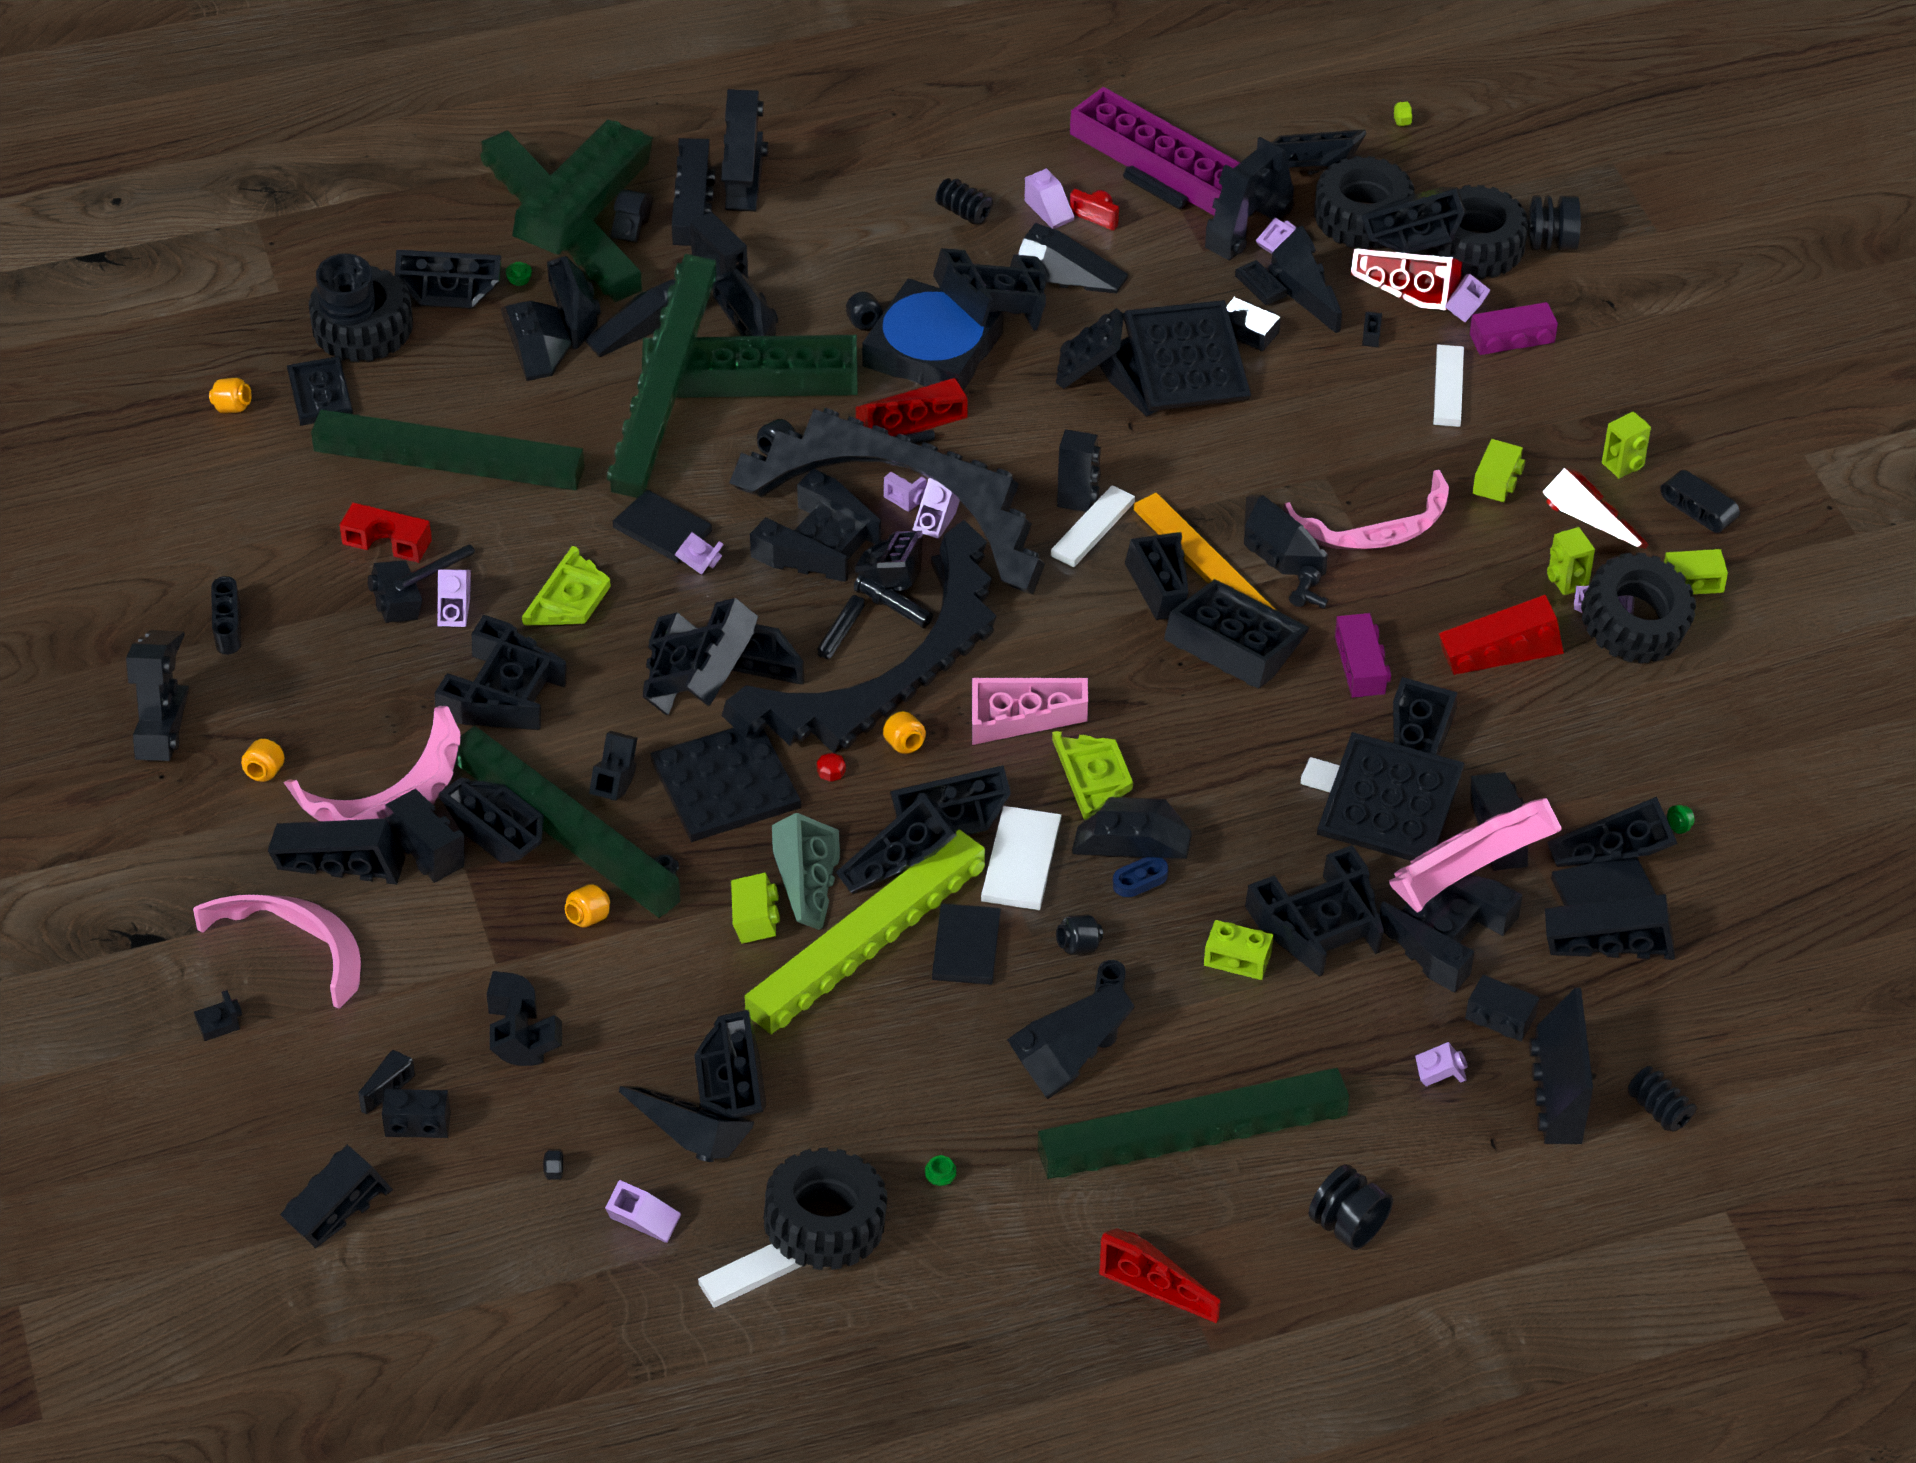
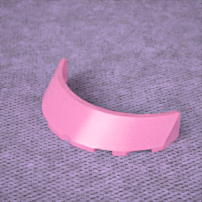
(1380, 534)
(428, 776)
(1472, 850)
(307, 917)

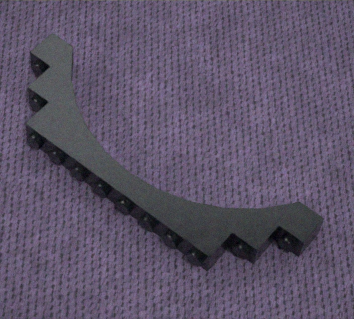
(837, 441)
(843, 714)

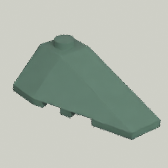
(806, 861)

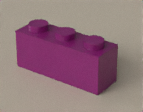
(1513, 328)
(1362, 655)

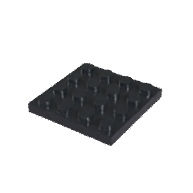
(1186, 355)
(724, 782)
(1390, 797)

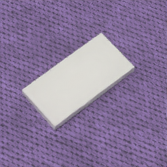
(1021, 858)

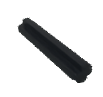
(1155, 187)
(841, 627)

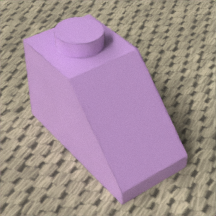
(1048, 198)

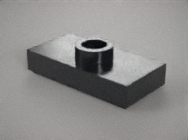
(1261, 282)

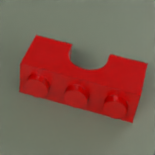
(367, 524)

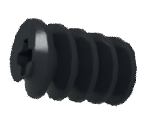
(963, 200)
(1658, 1100)

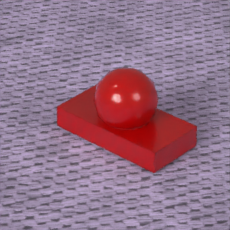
(1095, 208)

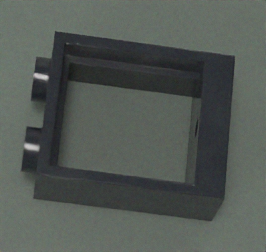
(717, 242)

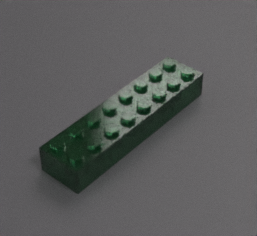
(582, 186)
(769, 366)

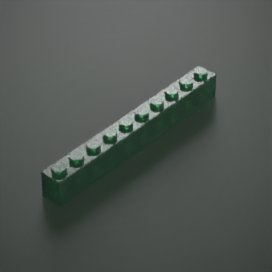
(592, 247)
(663, 376)
(448, 450)
(572, 823)
(1192, 1123)

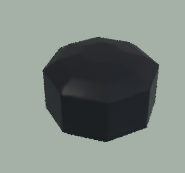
(553, 1164)

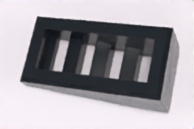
(391, 1074)

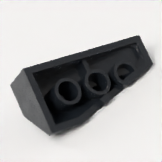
(1304, 279)
(1422, 715)
(689, 1125)

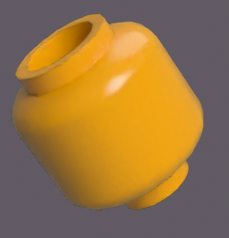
(230, 395)
(904, 732)
(262, 760)
(587, 906)

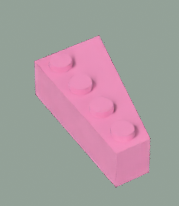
(1025, 706)

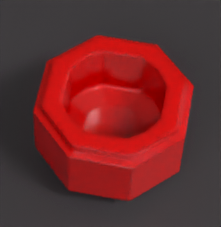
(831, 767)

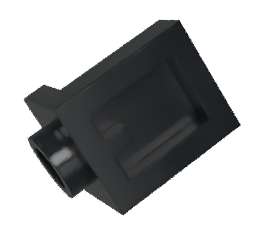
(219, 1018)

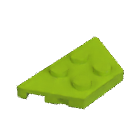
(569, 593)
(1093, 769)

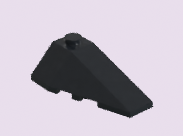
(1070, 262)
(632, 321)
(1623, 835)
(905, 842)
(1065, 1039)

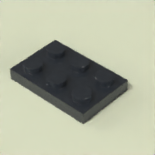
(1090, 348)

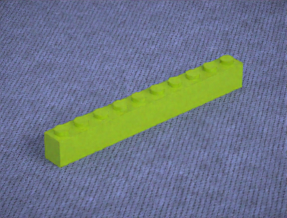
(863, 933)

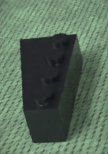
(692, 187)
(338, 848)
(1612, 928)

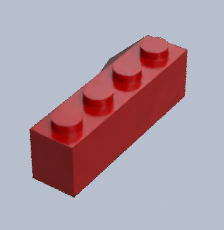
(917, 409)

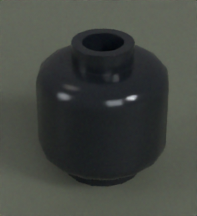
(863, 310)
(768, 432)
(1079, 934)

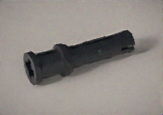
(894, 600)

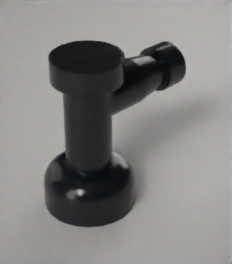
(1308, 578)

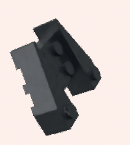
(743, 150)
(1258, 184)
(993, 288)
(825, 537)
(694, 656)
(506, 683)
(158, 694)
(1322, 915)
(1436, 931)

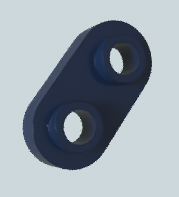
(1136, 877)

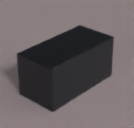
(1372, 329)

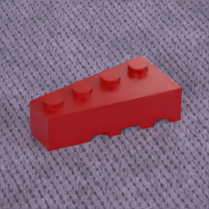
(1503, 638)

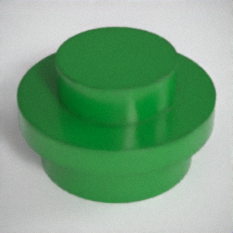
(519, 273)
(1680, 818)
(940, 1170)

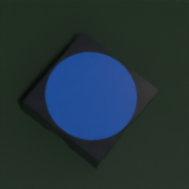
(929, 337)

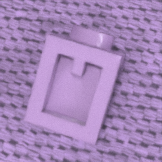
(1275, 234)
(902, 492)
(698, 553)

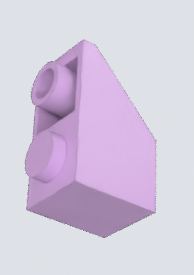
(1467, 297)
(936, 509)
(453, 597)
(642, 1211)

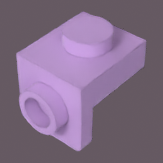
(1440, 1064)

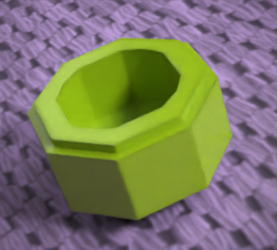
(1403, 114)

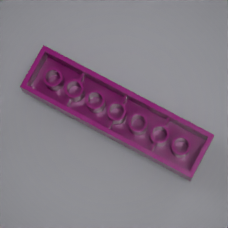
(1150, 145)

